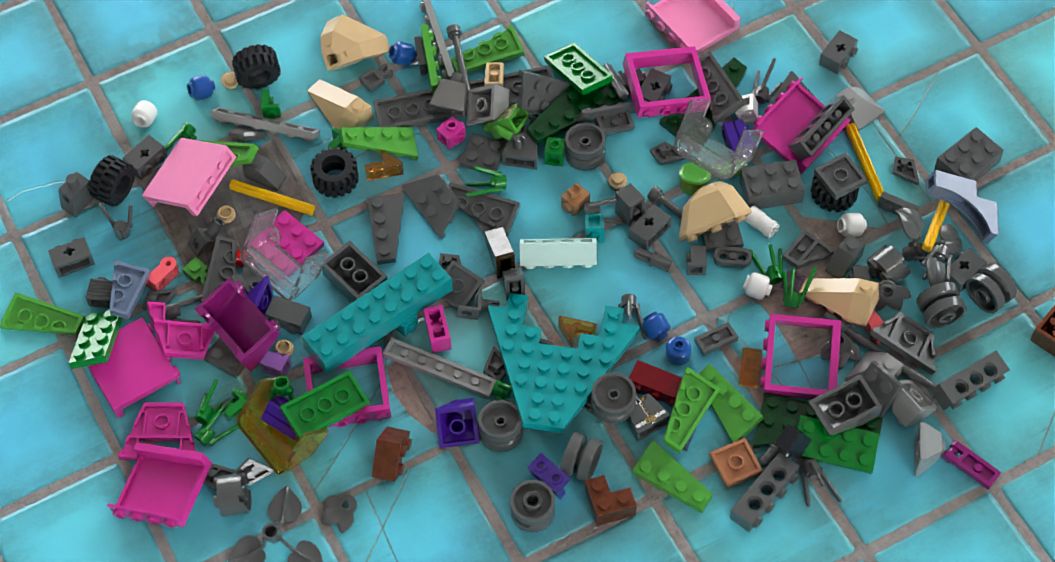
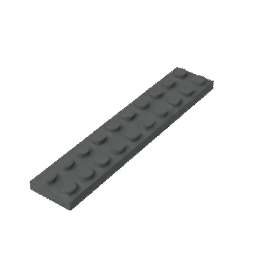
(415, 109)

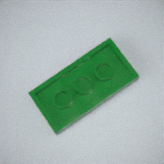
(578, 68)
(95, 339)
(325, 405)
(847, 449)

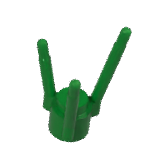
(186, 131)
(496, 183)
(773, 271)
(791, 298)
(282, 388)
(501, 390)
(205, 411)
(206, 434)

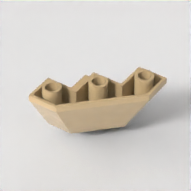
(349, 41)
(711, 209)

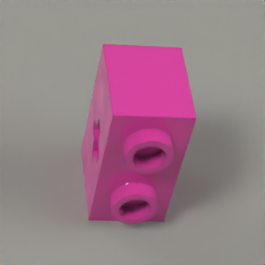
(437, 329)

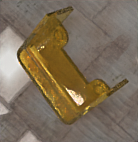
(274, 446)

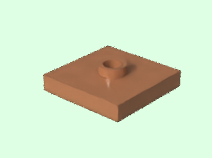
(735, 463)

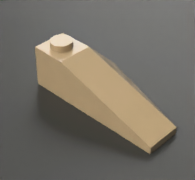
(340, 106)
(848, 297)

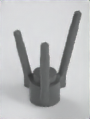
(762, 91)
(594, 207)
(121, 228)
(942, 254)
(630, 305)
(173, 310)
(813, 471)

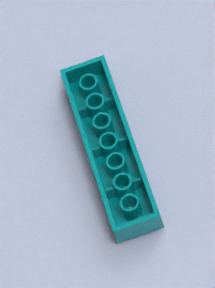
(377, 313)

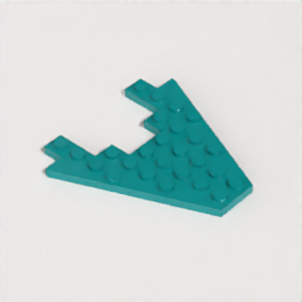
(553, 380)

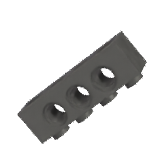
(821, 127)
(946, 391)
(781, 467)

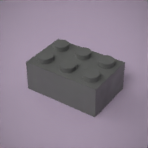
(970, 156)
(772, 184)
(352, 272)

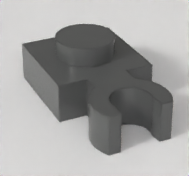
(374, 79)

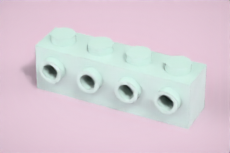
(558, 252)

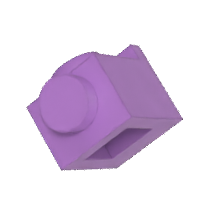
(275, 364)

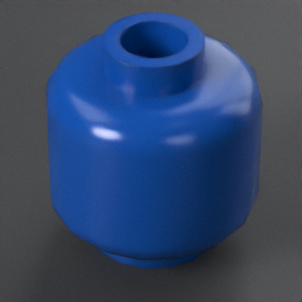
(402, 53)
(200, 87)
(656, 326)
(678, 351)

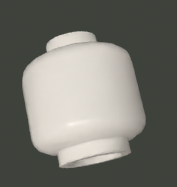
(144, 114)
(851, 224)
(757, 286)

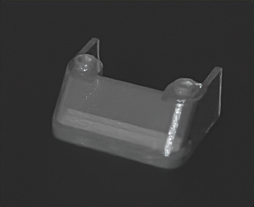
(696, 145)
(266, 258)

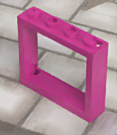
(662, 58)
(768, 344)
(365, 357)

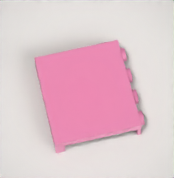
(693, 21)
(190, 175)

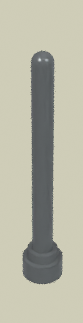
(454, 33)
(656, 195)

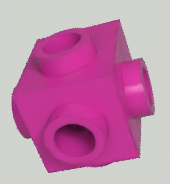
(451, 132)

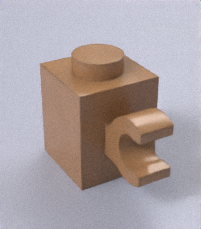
(574, 198)

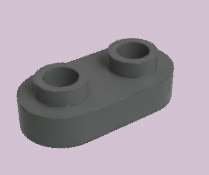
(732, 257)

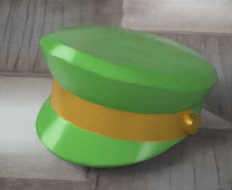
(693, 178)

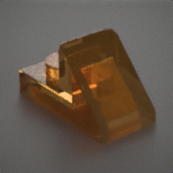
(388, 167)
(573, 327)
(750, 367)

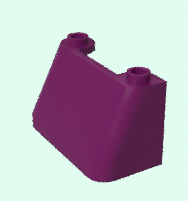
(239, 323)

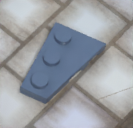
(126, 288)

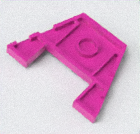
(179, 338)
(159, 423)

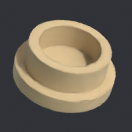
(229, 80)
(617, 180)
(226, 213)
(284, 347)

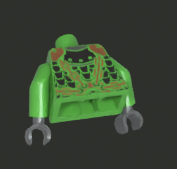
(509, 124)

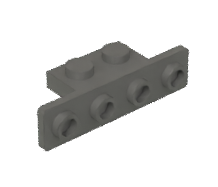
(610, 118)

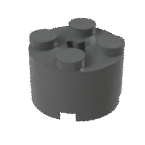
(888, 265)
(232, 494)

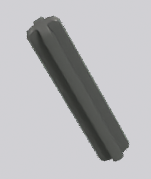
(616, 84)

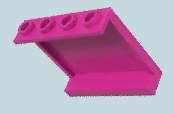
(788, 119)
(133, 367)
(162, 485)

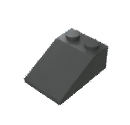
(846, 406)

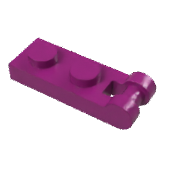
(971, 464)

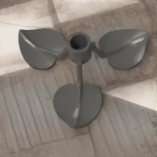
(912, 225)
(283, 507)

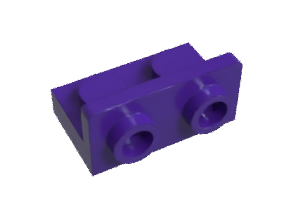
(549, 473)

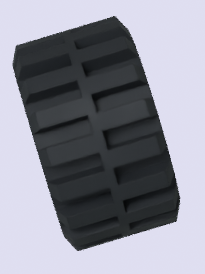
(256, 66)
(332, 160)
(111, 180)
(827, 201)

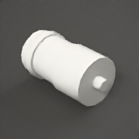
(762, 222)

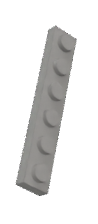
(443, 58)
(257, 123)
(439, 368)

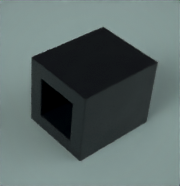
(792, 442)

